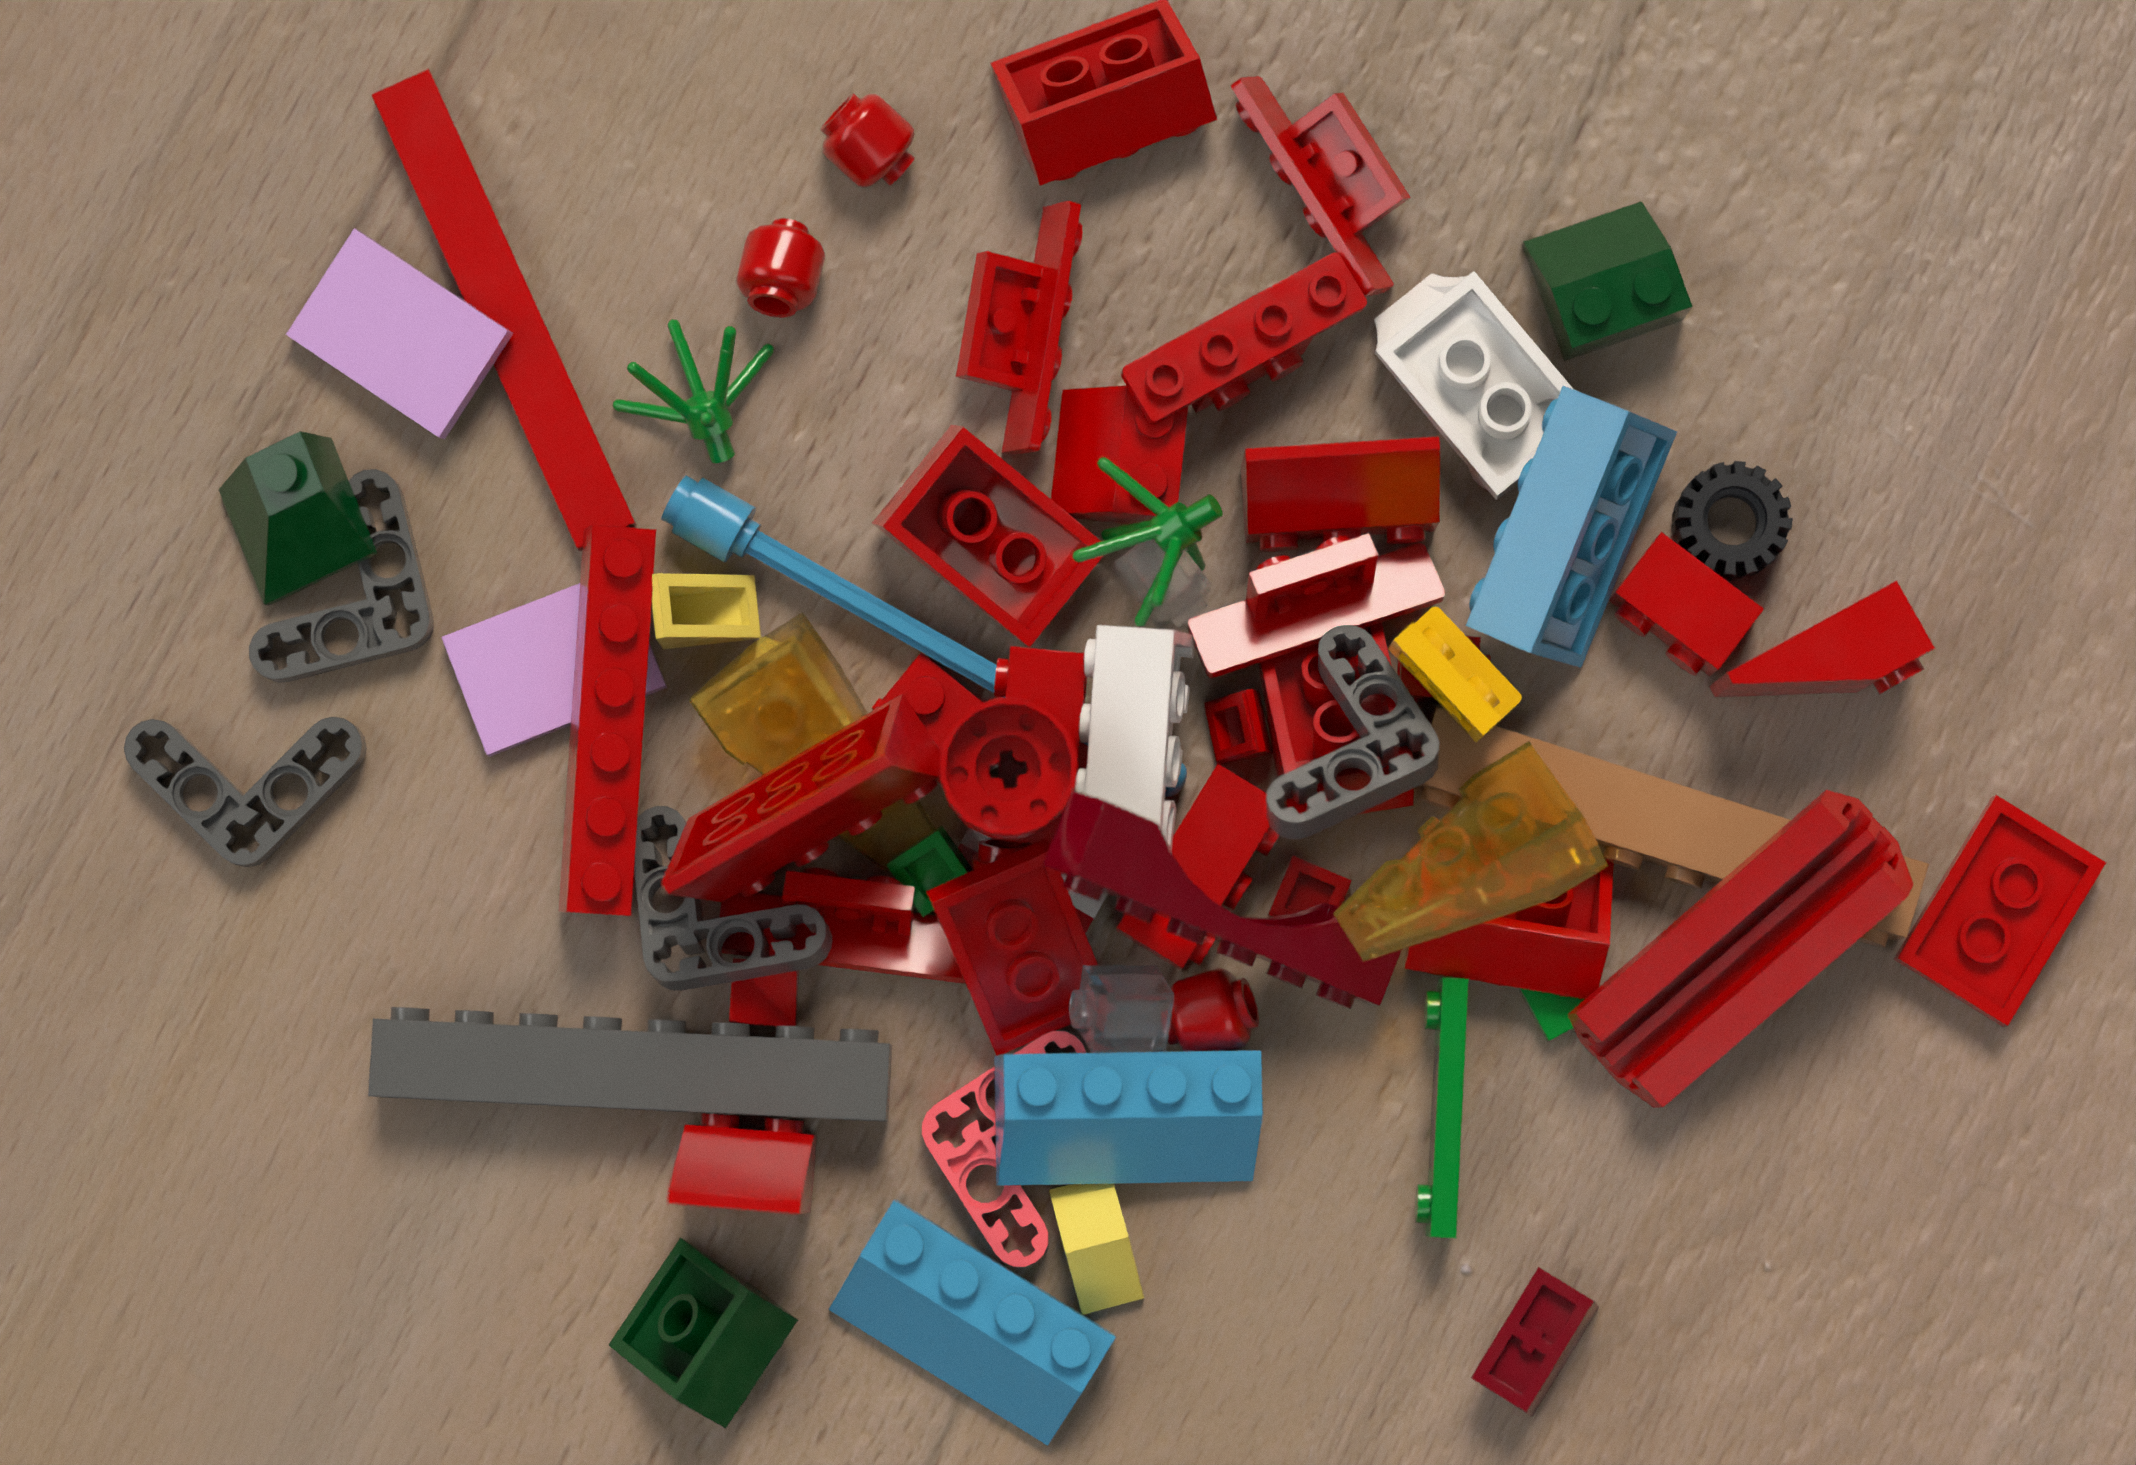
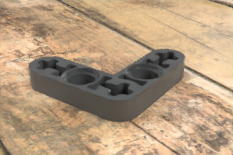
(368, 614)
(1379, 738)
(231, 804)
(688, 929)

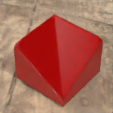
(765, 1000)

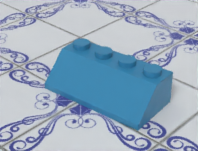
(1570, 527)
(1127, 1117)
(972, 1322)

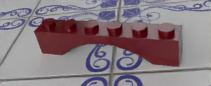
(1129, 858)

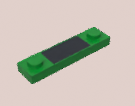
(1447, 1015)

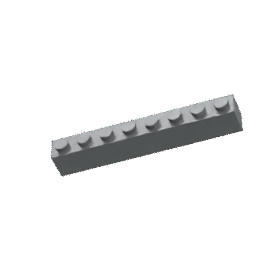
(630, 1068)

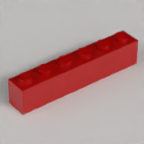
(607, 720)

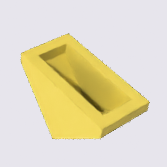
(704, 609)
(1096, 1245)

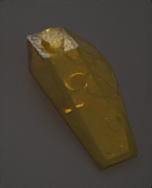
(787, 698)
(1492, 854)

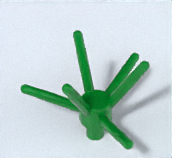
(706, 411)
(1172, 528)

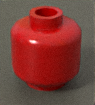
(868, 140)
(780, 268)
(1212, 1012)

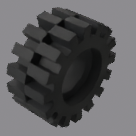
(1752, 488)

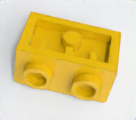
(1455, 672)

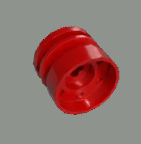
(1033, 739)

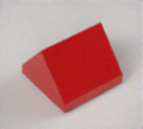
(1238, 727)

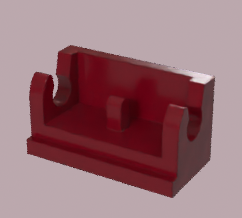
(1535, 1341)

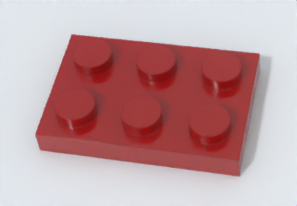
(1999, 911)
(1015, 944)

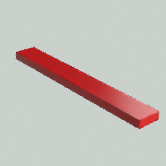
(495, 286)

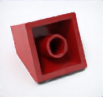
(1112, 426)

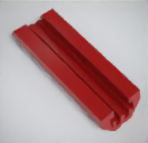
(1744, 948)

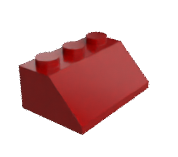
(1104, 91)
(1341, 491)
(1541, 948)

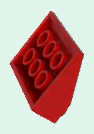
(804, 805)

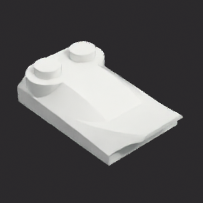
(1471, 374)

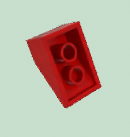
(989, 534)
(1857, 647)
(1309, 721)
(744, 1167)

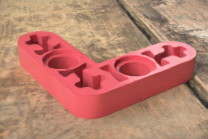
(981, 1150)

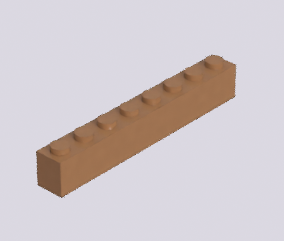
(1640, 814)

